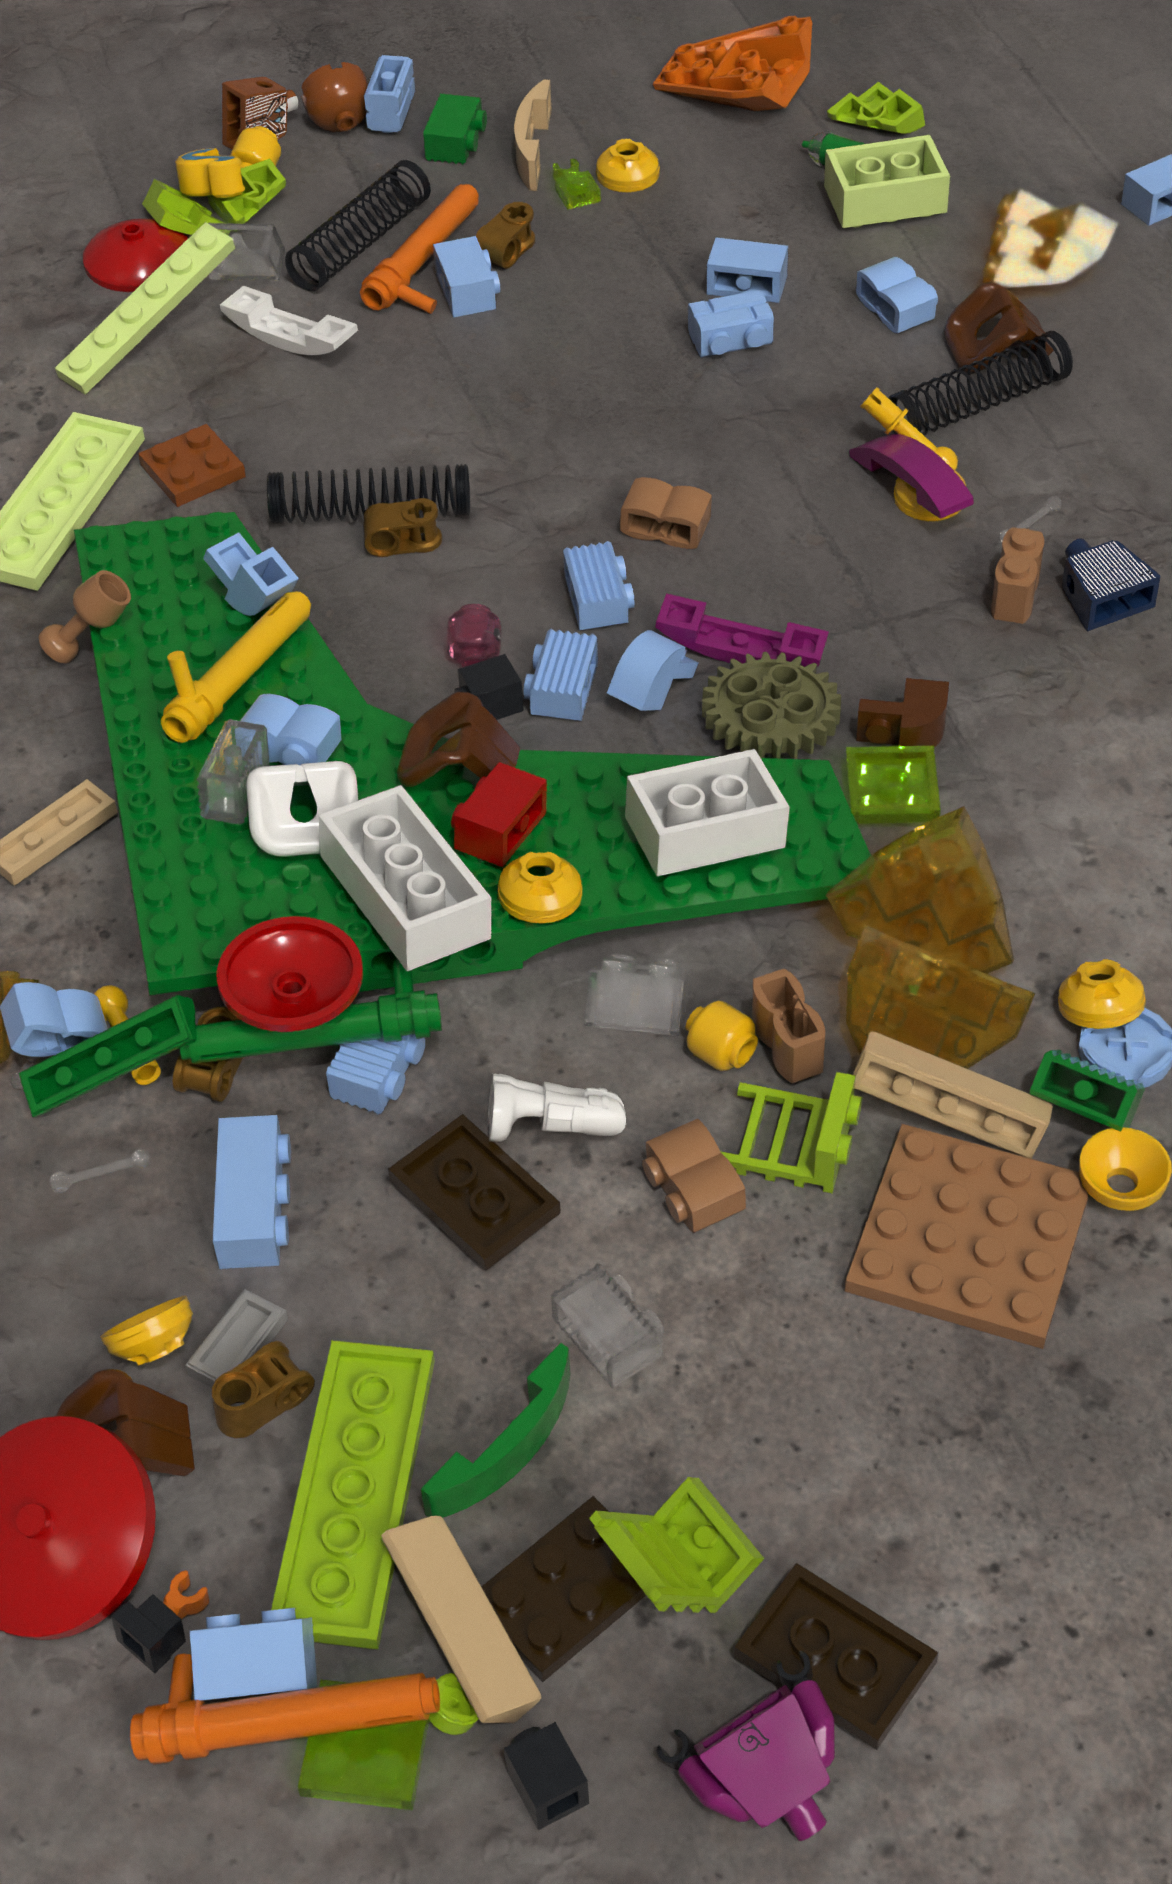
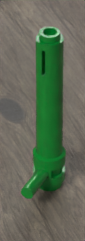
(386, 1019)

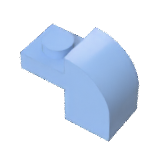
(251, 579)
(648, 671)

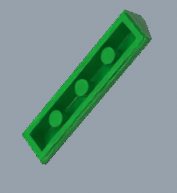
(109, 1055)

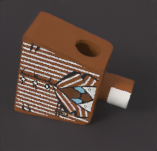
(253, 104)

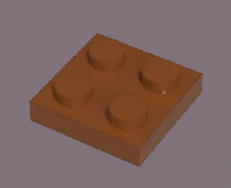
(192, 465)

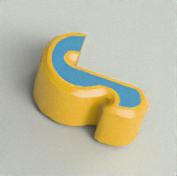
(208, 174)

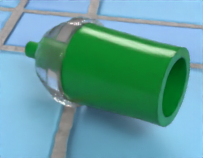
(824, 141)

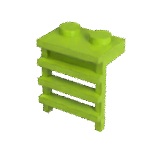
(825, 1140)
(684, 1552)

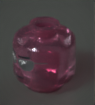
(473, 634)

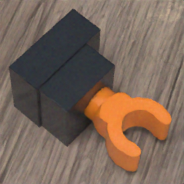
(156, 1627)

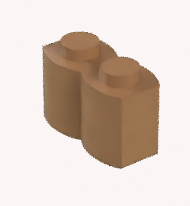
(665, 513)
(1017, 575)
(788, 1025)
(694, 1175)

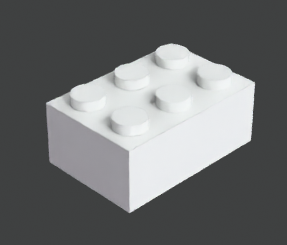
(706, 812)

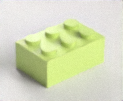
(886, 181)

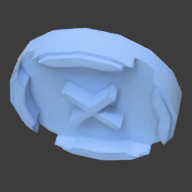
(1134, 1050)

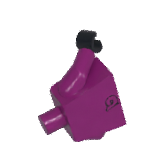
(766, 1758)

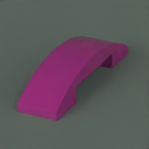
(935, 481)
(726, 640)

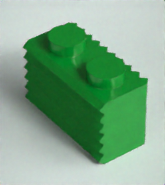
(454, 128)
(1087, 1089)

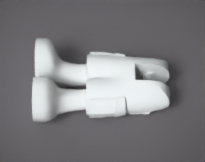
(559, 1108)

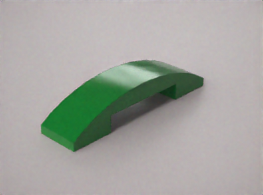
(465, 1483)

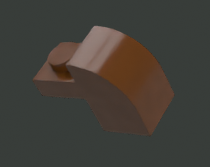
(907, 723)

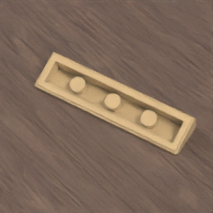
(952, 1095)
(462, 1620)

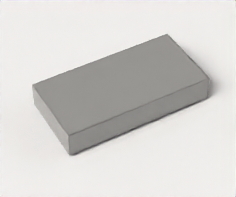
(236, 1337)

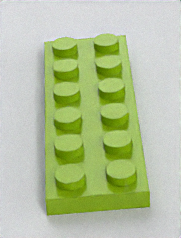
(354, 1490)

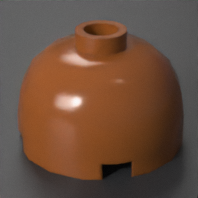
(335, 97)

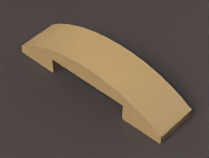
(532, 114)

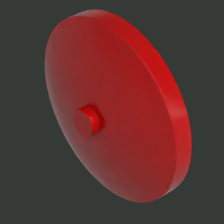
(70, 1526)

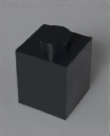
(494, 684)
(546, 1774)

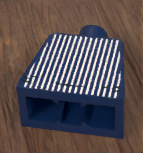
(1107, 583)

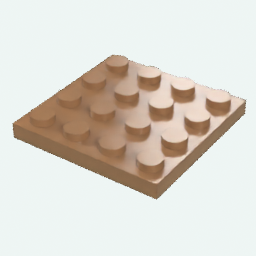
(970, 1235)

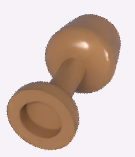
(97, 604)

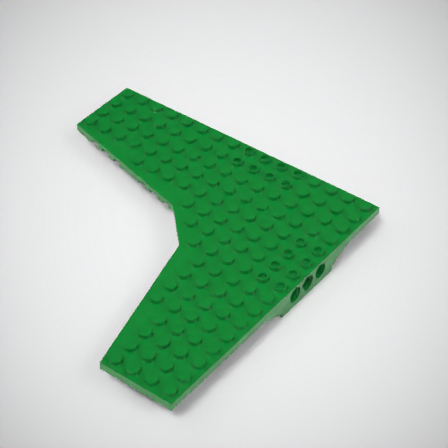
(208, 879)

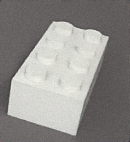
(405, 877)

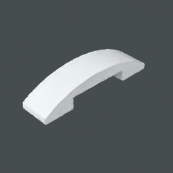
(256, 315)

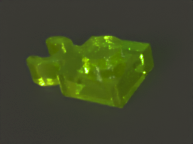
(575, 187)

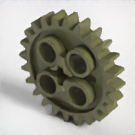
(771, 706)

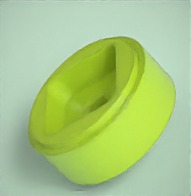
(455, 1712)

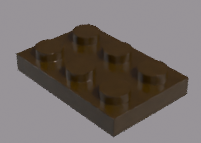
(474, 1191)
(562, 1592)
(856, 1656)

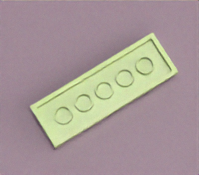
(61, 495)

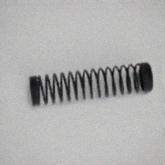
(315, 259)
(914, 415)
(277, 503)

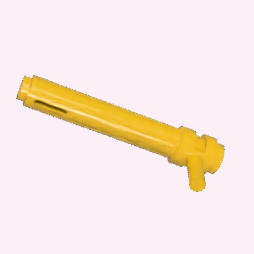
(203, 700)

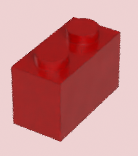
(499, 814)

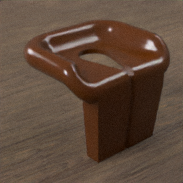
(978, 308)
(477, 745)
(145, 1419)

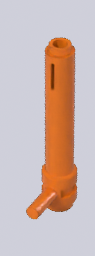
(393, 274)
(198, 1727)

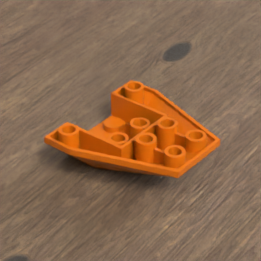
(744, 68)

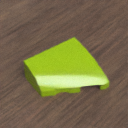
(880, 110)
(261, 184)
(176, 210)

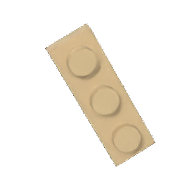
(54, 830)

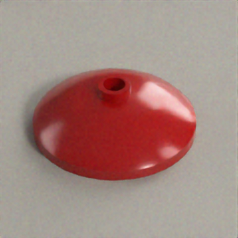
(129, 253)
(289, 974)

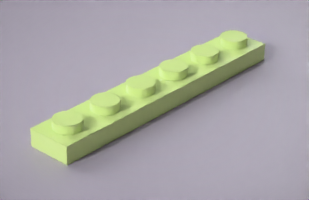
(145, 308)

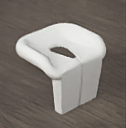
(270, 796)

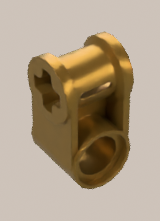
(508, 234)
(398, 528)
(208, 1077)
(267, 1386)

